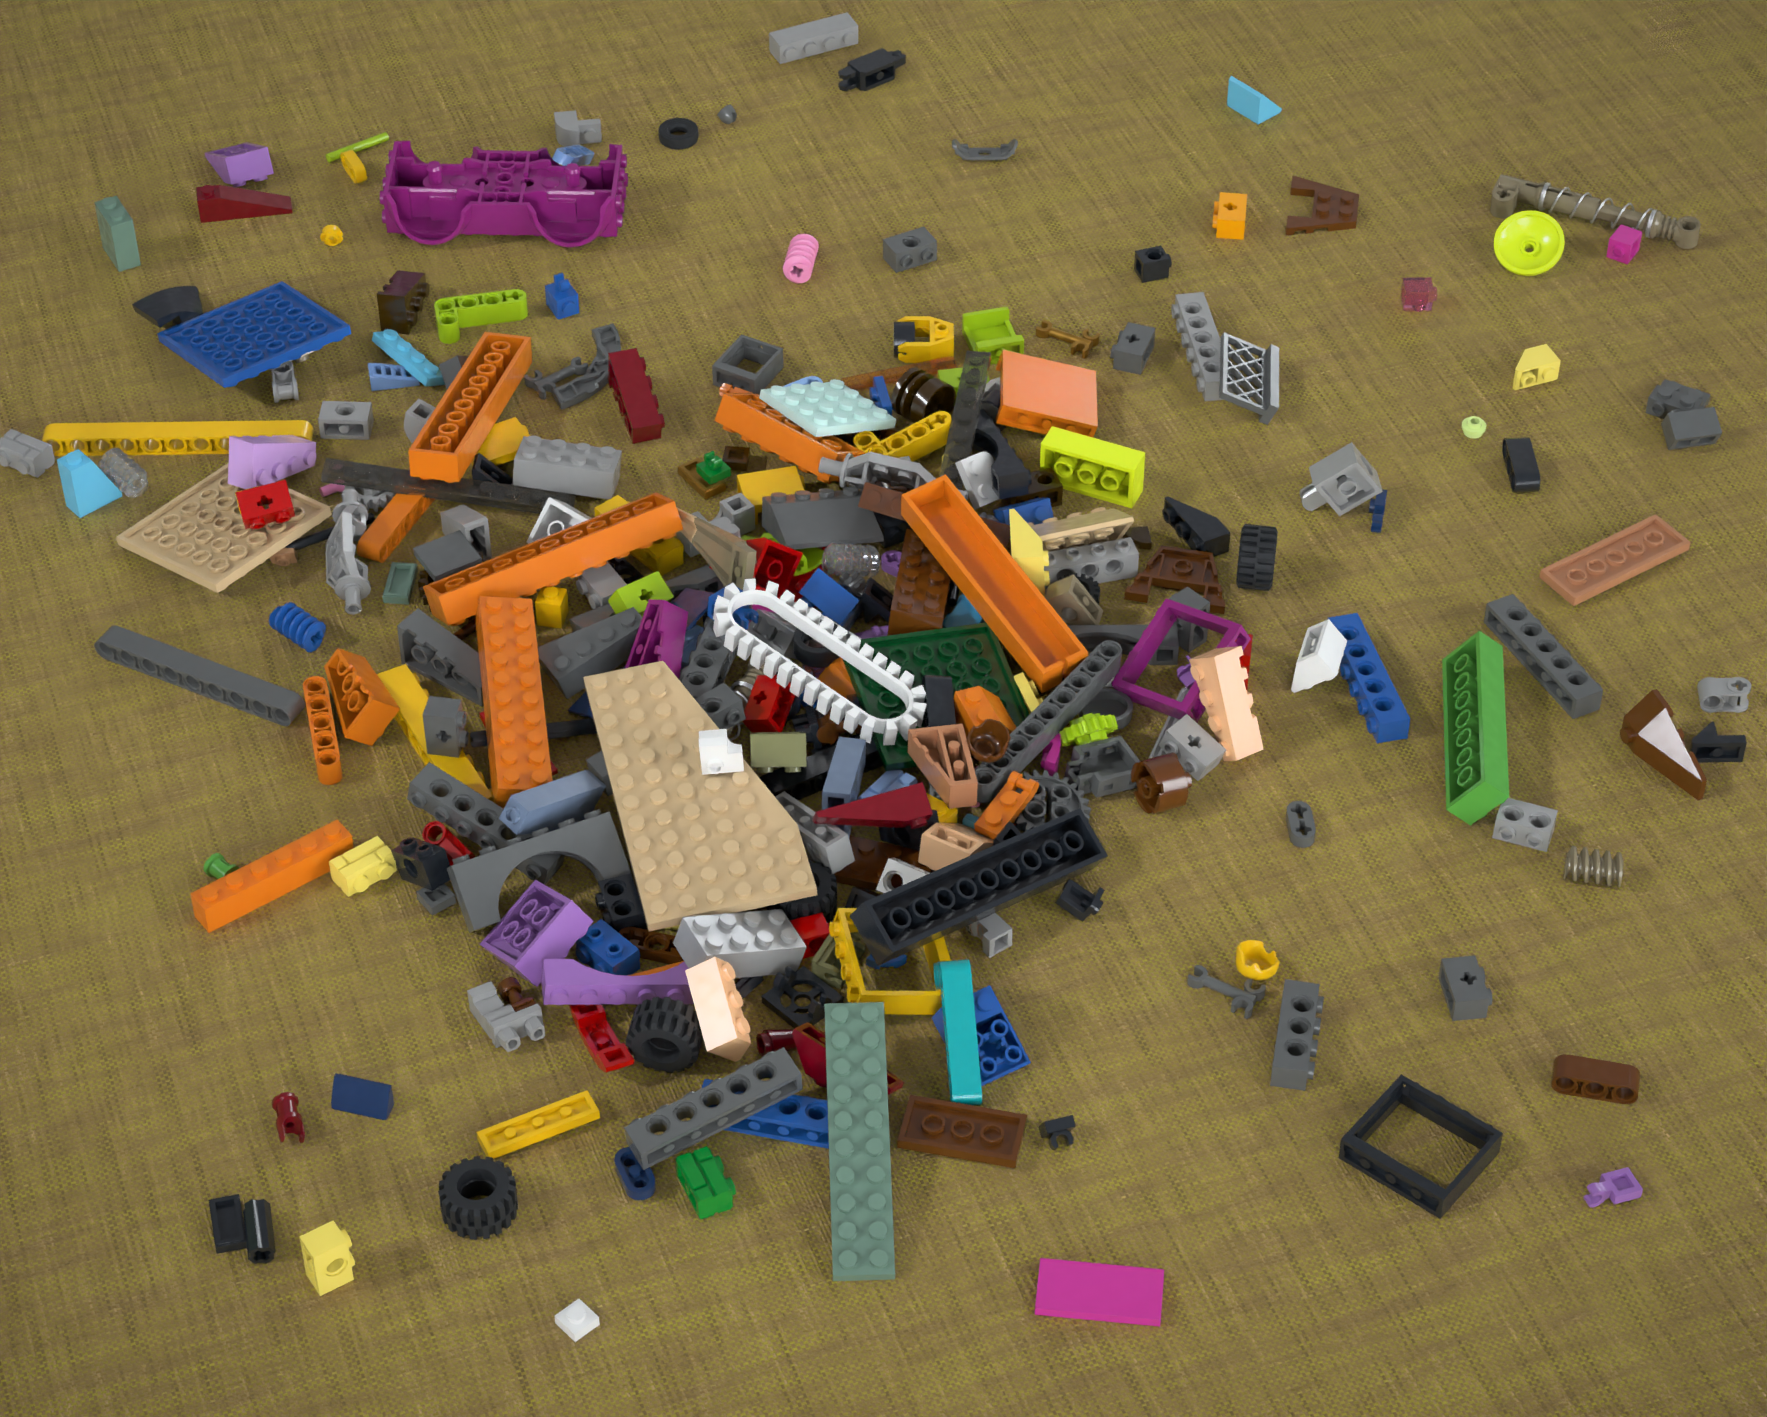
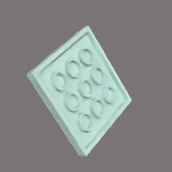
(827, 408)

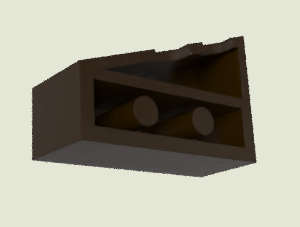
(402, 301)

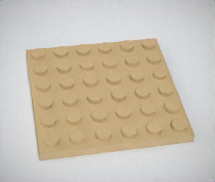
(206, 537)

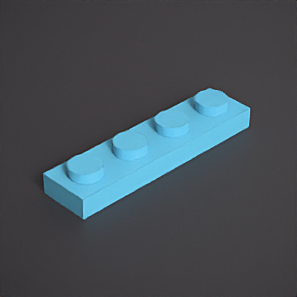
(408, 357)

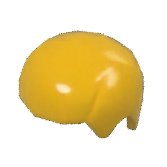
(1254, 961)

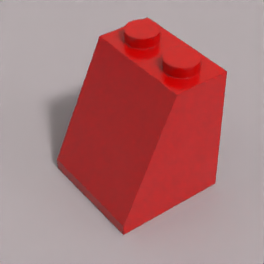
(773, 563)

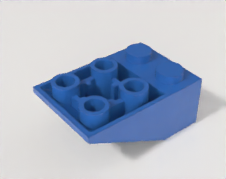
(997, 1041)

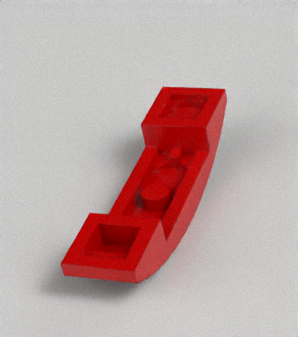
(600, 1038)

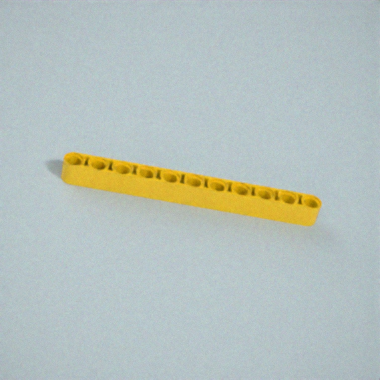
(164, 437)

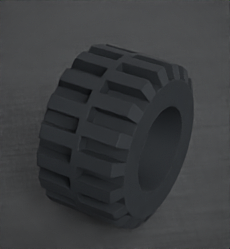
(1256, 557)
(823, 902)
(665, 1035)
(480, 1216)

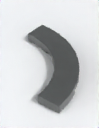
(583, 387)

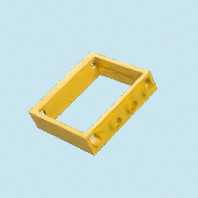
(894, 1001)

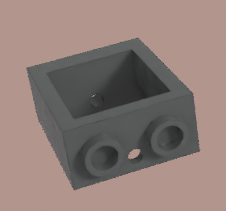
(726, 369)

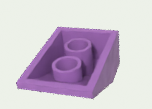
(241, 163)

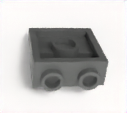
(1674, 396)

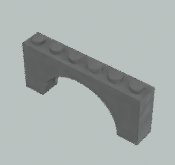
(480, 879)

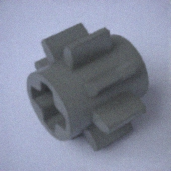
(852, 583)

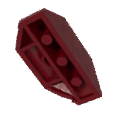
(812, 1053)

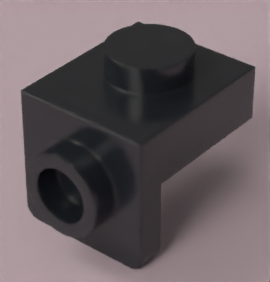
(1079, 900)

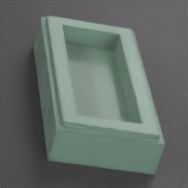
(400, 583)

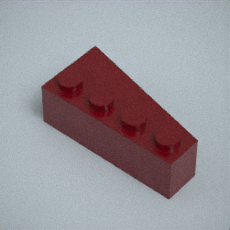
(634, 395)

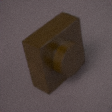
(737, 457)

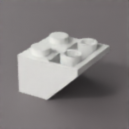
(1318, 656)

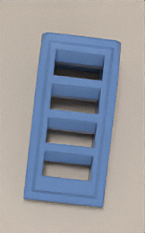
(389, 377)

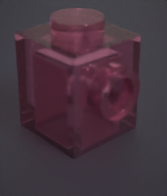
(1418, 294)

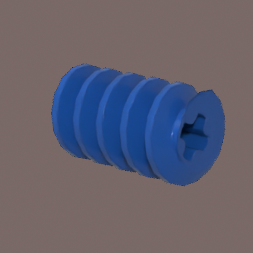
(298, 626)

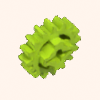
(1088, 729)

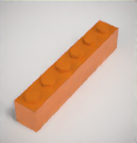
(270, 876)

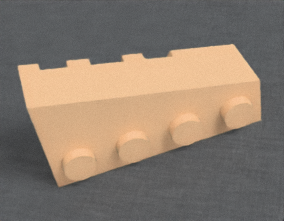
(1227, 701)

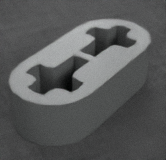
(1305, 823)

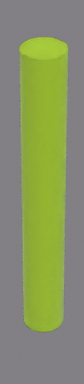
(359, 146)

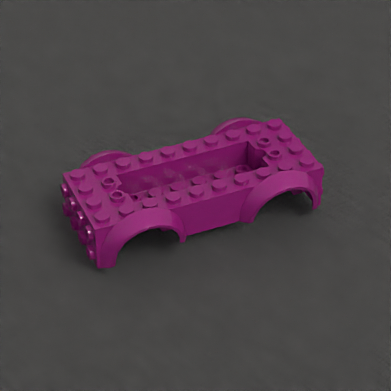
(503, 196)

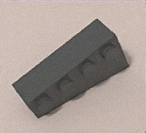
(589, 651)

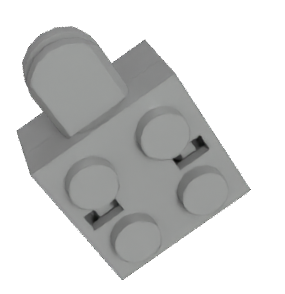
(1341, 480)

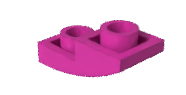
(1051, 756)

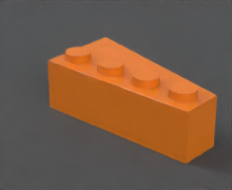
(359, 697)

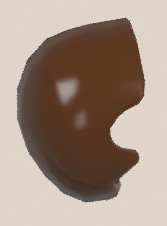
(988, 741)

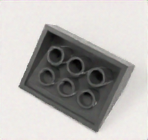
(819, 518)

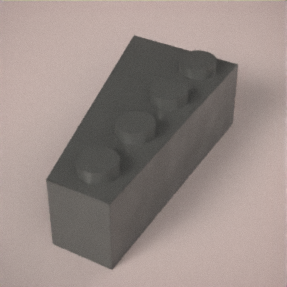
(440, 656)

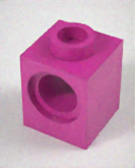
(1624, 244)

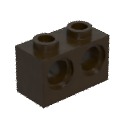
(1043, 485)

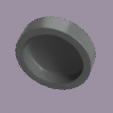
(1111, 702)

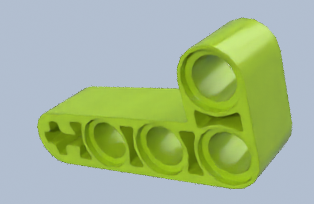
(478, 310)

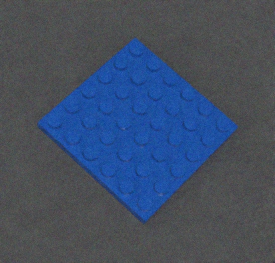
(254, 334)

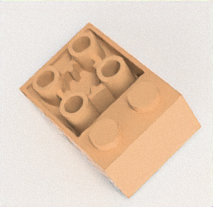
(949, 843)

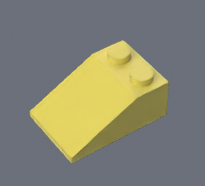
(1028, 551)

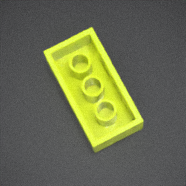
(1094, 466)

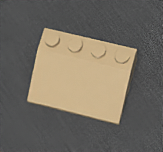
(1082, 530)

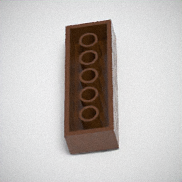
(919, 590)

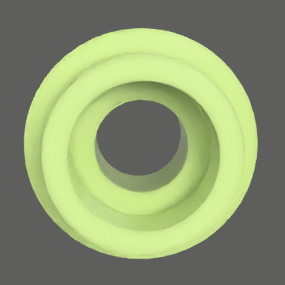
(1473, 427)

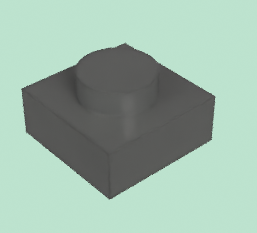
(437, 899)

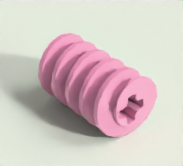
(800, 258)

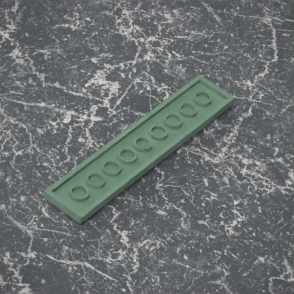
(859, 1142)

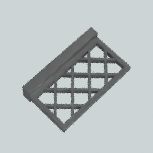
(1266, 381)

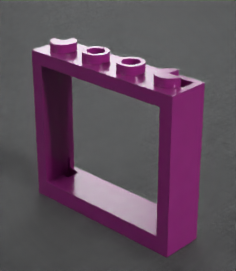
(1149, 643)

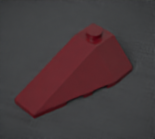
(233, 203)
(890, 809)

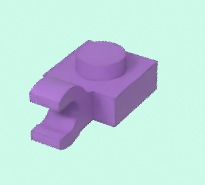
(1616, 1185)

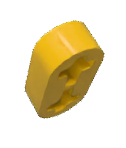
(353, 166)

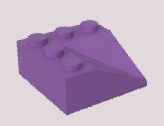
(535, 929)

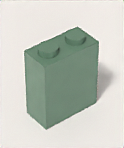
(117, 233)

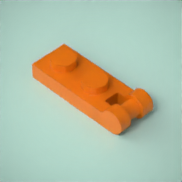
(1006, 805)

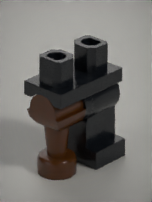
(820, 727)

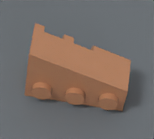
(945, 762)

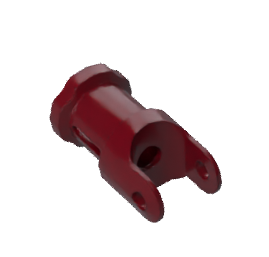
(288, 1118)

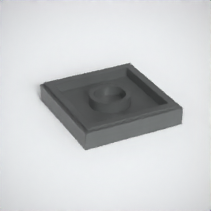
(447, 555)

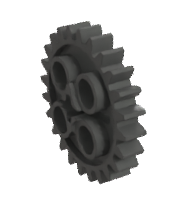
(1060, 801)

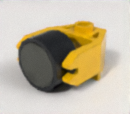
(939, 333)

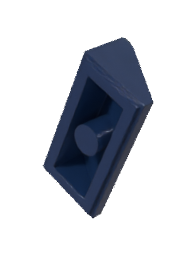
(362, 1097)

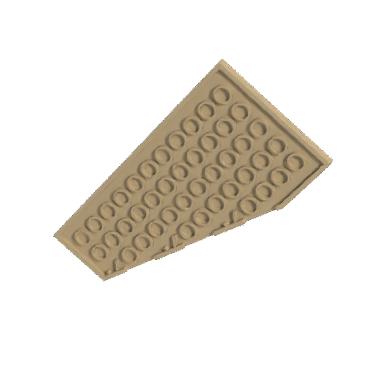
(690, 836)

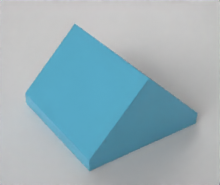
(1250, 102)

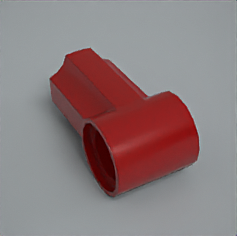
(452, 845)

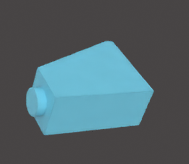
(85, 484)

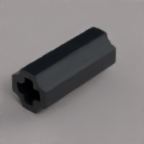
(259, 1231)

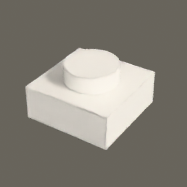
(577, 1320)

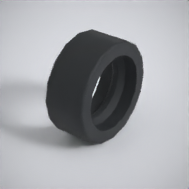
(812, 656)

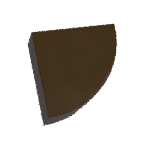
(1140, 536)

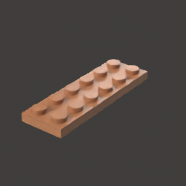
(1614, 560)

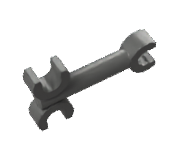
(547, 383)
(1241, 998)

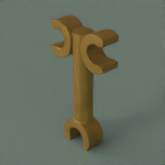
(1078, 343)

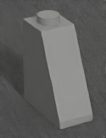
(471, 524)

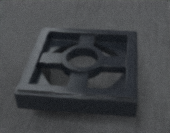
(784, 985)

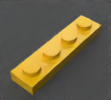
(538, 1125)

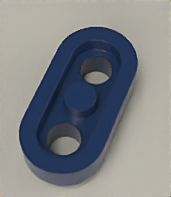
(634, 1176)

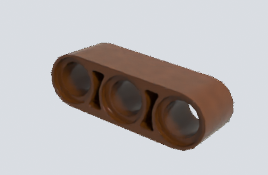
(1595, 1079)

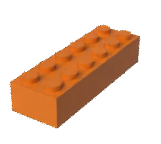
(777, 434)

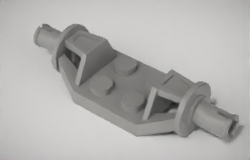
(876, 465)
(343, 570)

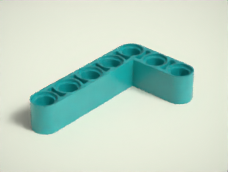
(960, 1030)

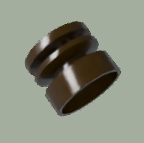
(921, 395)

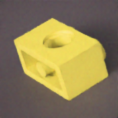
(327, 1257)

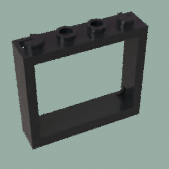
(1398, 1176)

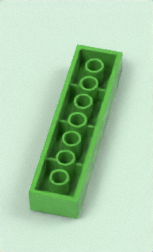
(1475, 728)

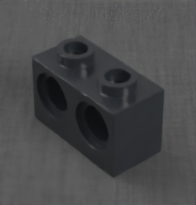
(620, 903)

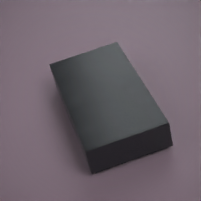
(227, 1223)

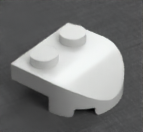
(977, 478)

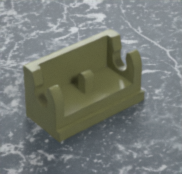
(827, 966)

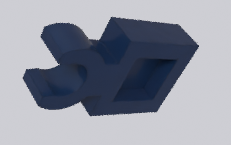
(1377, 508)

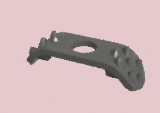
(1001, 153)

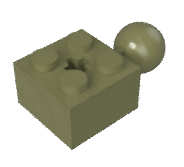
(778, 751)

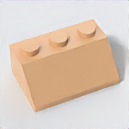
(719, 1008)

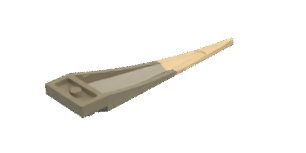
(723, 551)

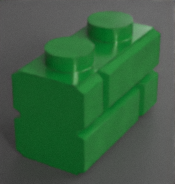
(704, 1182)

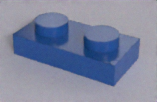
(880, 395)

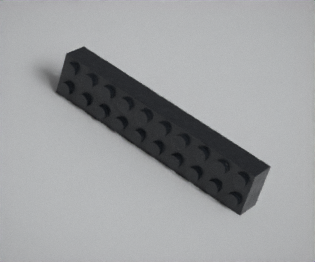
(977, 886)

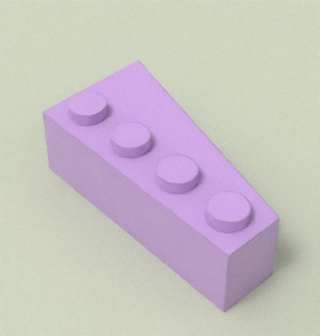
(267, 459)

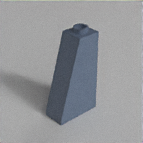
(844, 775)
(553, 803)

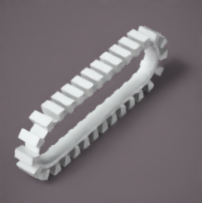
(814, 688)

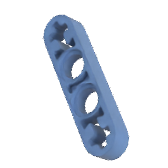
(573, 154)

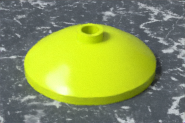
(1527, 231)

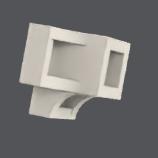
(719, 753)

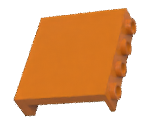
(1046, 394)

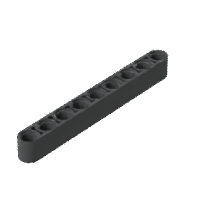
(200, 675)
(1050, 718)

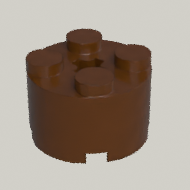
(1160, 783)

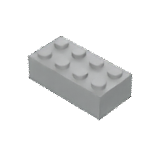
(567, 467)
(750, 941)

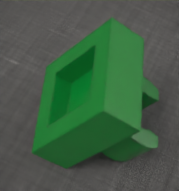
(713, 468)

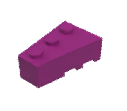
(660, 636)

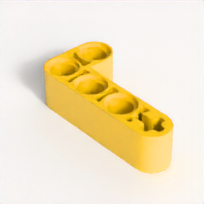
(912, 441)

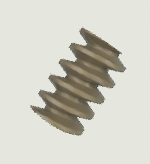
(1594, 866)

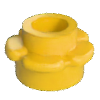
(331, 235)

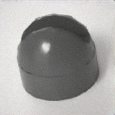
(727, 114)

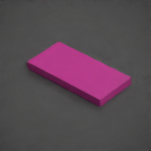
(1099, 1292)

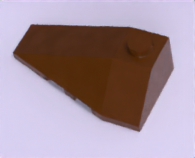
(1656, 741)

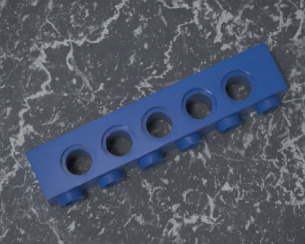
(1370, 682)
(791, 1120)

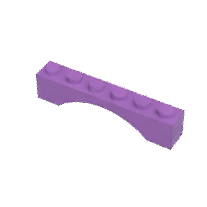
(575, 984)

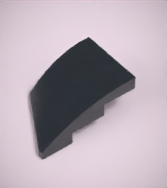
(170, 304)

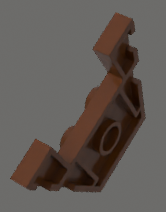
(1332, 207)
(1179, 569)

